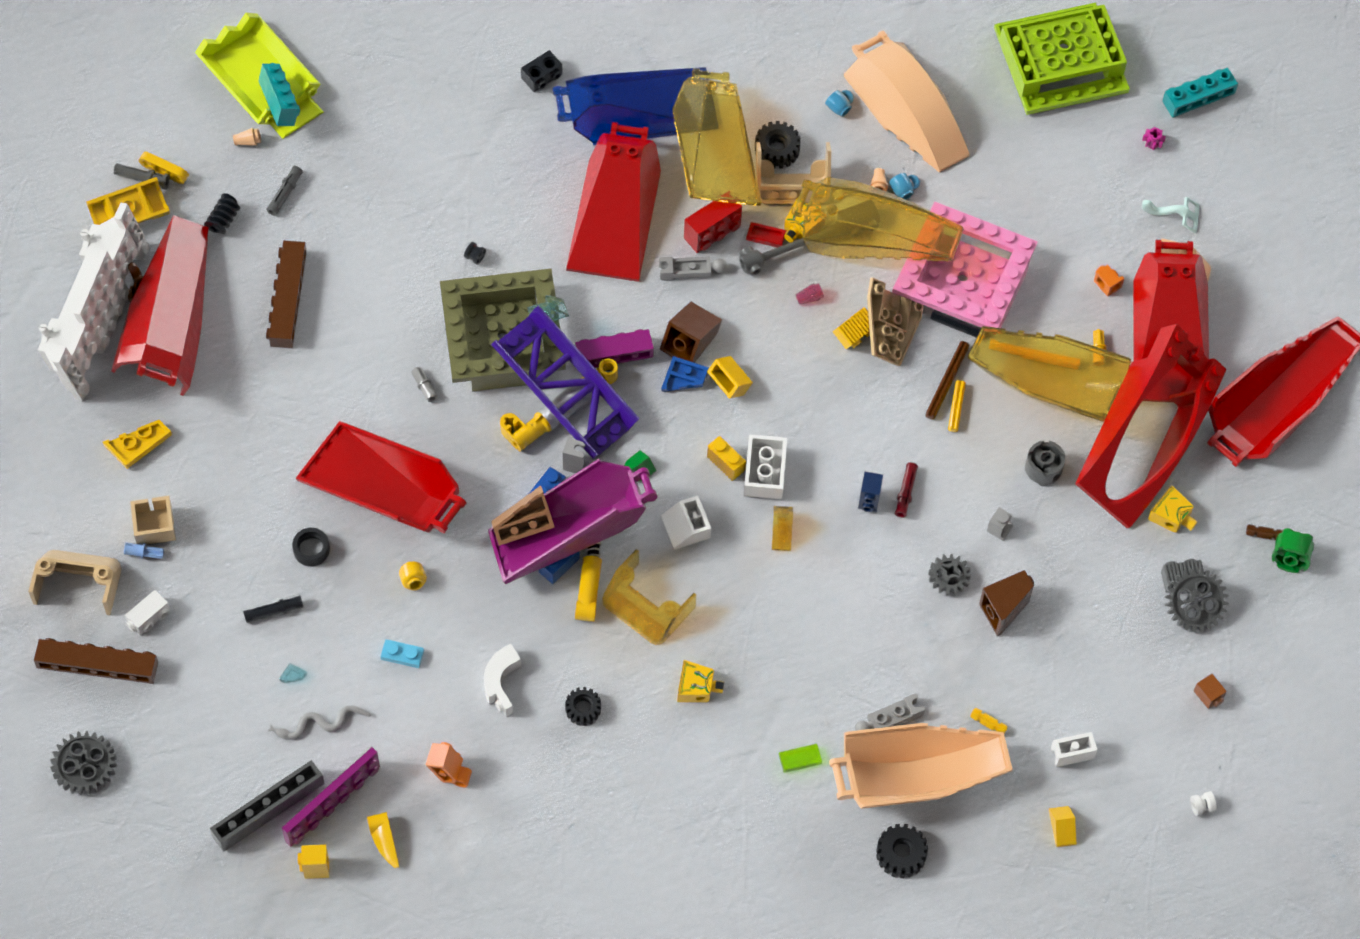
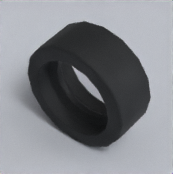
(308, 533)

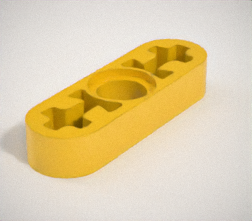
(163, 167)

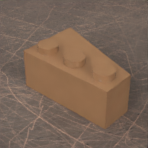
(523, 518)

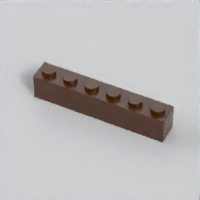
(287, 294)
(96, 661)

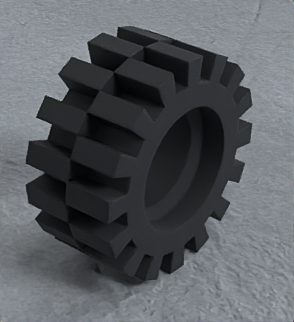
(586, 695)

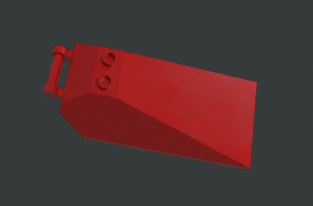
(616, 206)
(1166, 293)
(384, 478)

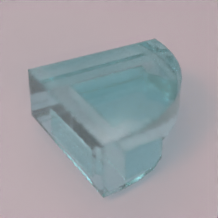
(292, 673)

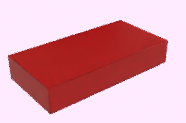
(766, 235)

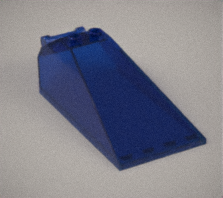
(624, 98)

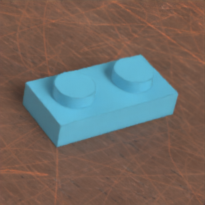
(402, 653)

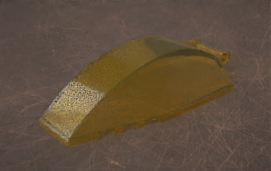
(1052, 369)

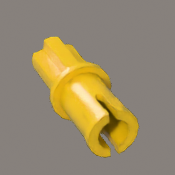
(1098, 339)

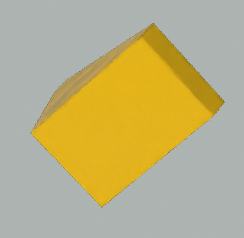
(1063, 826)

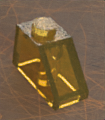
(782, 528)

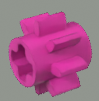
(1153, 138)

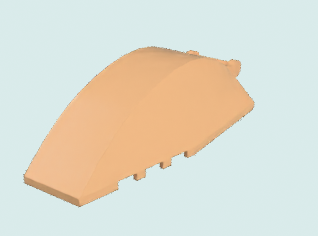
(906, 101)
(917, 763)

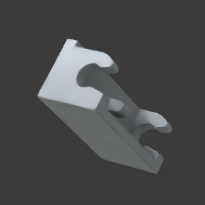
(573, 460)

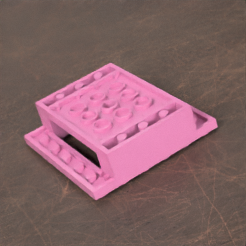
(991, 278)

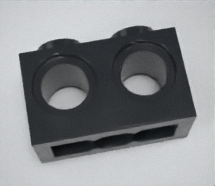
(540, 68)

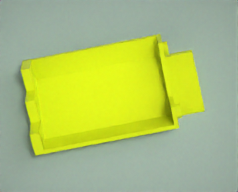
(237, 62)

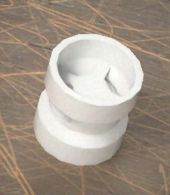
(1203, 803)

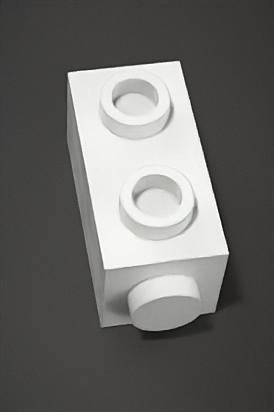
(147, 613)

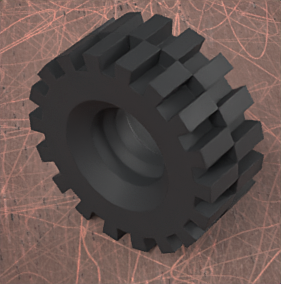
(782, 134)
(895, 863)

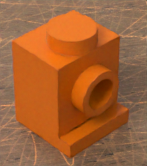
(1108, 280)

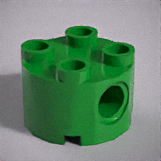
(1293, 551)

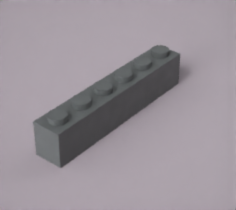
(267, 805)

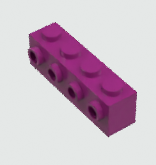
(619, 347)

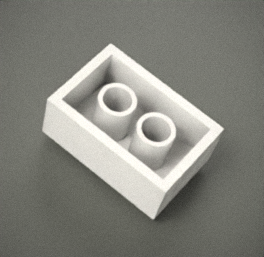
(765, 466)

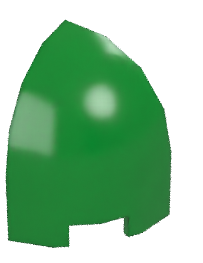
(639, 461)

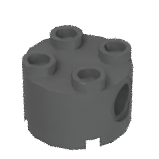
(1045, 462)

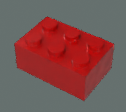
(711, 224)

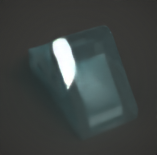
(553, 307)

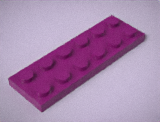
(330, 797)

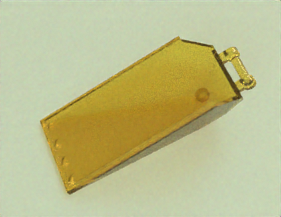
(715, 140)

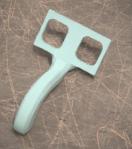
(1183, 210)

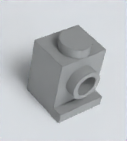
(1000, 524)

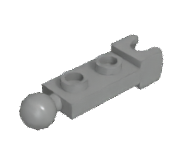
(689, 267)
(893, 714)

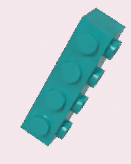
(1200, 92)
(278, 94)

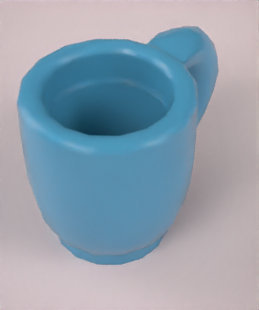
(839, 103)
(902, 185)

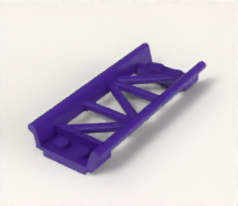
(531, 331)

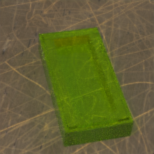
(800, 758)

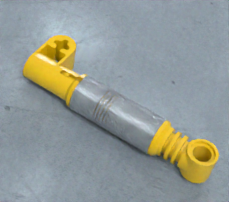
(543, 419)

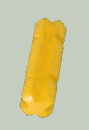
(988, 721)

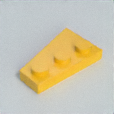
(135, 445)

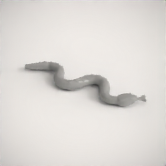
(284, 733)

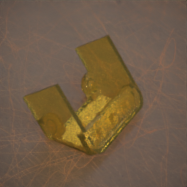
(637, 611)

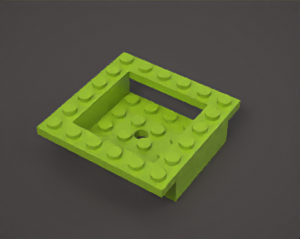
(1036, 57)

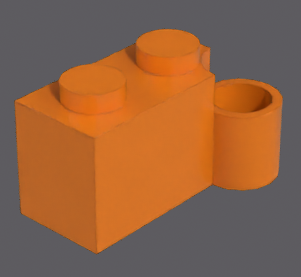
(447, 765)

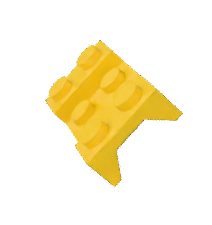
(143, 199)

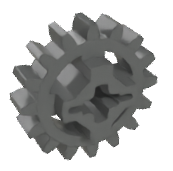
(947, 566)

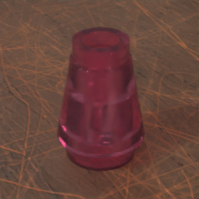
(810, 294)

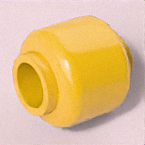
(412, 575)

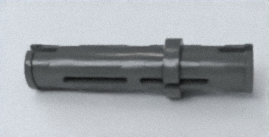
(288, 184)

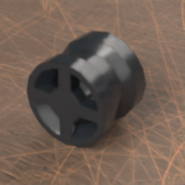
(474, 253)

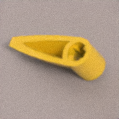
(383, 838)

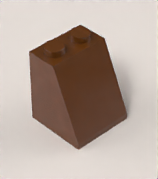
(690, 332)
(1006, 599)

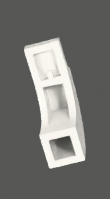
(498, 667)

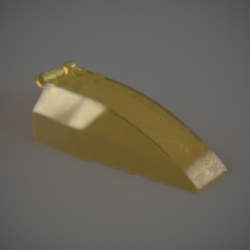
(864, 221)

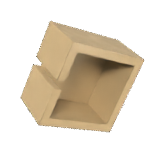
(153, 525)

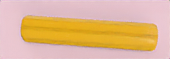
(956, 406)

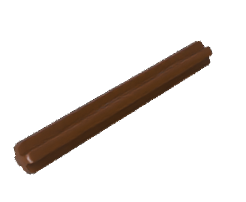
(947, 380)

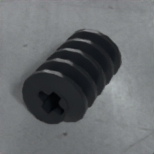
(222, 214)

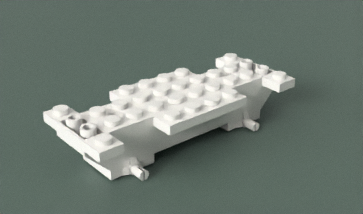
(94, 300)

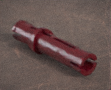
(904, 496)

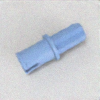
(143, 550)

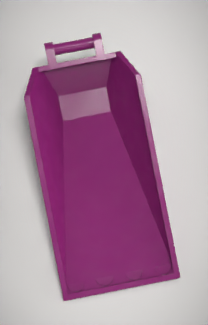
(584, 511)

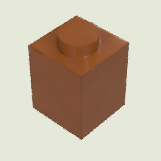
(1210, 691)

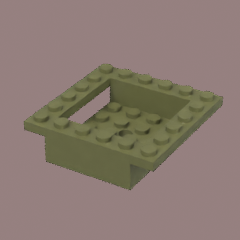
(480, 311)

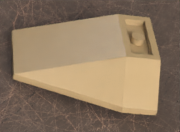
(891, 322)

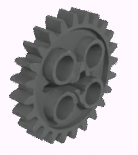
(1190, 584)
(76, 779)

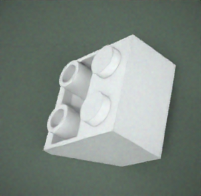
(686, 523)

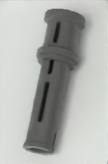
(141, 175)

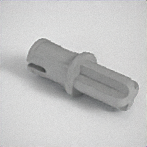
(424, 384)

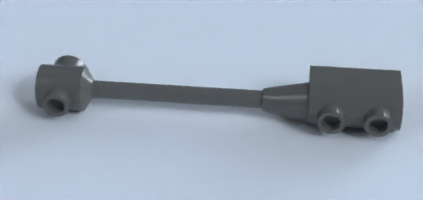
(753, 260)

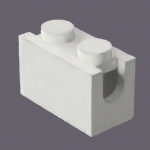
(1074, 749)

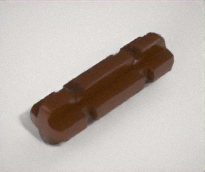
(1262, 532)

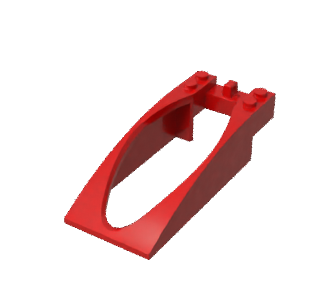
(1193, 404)

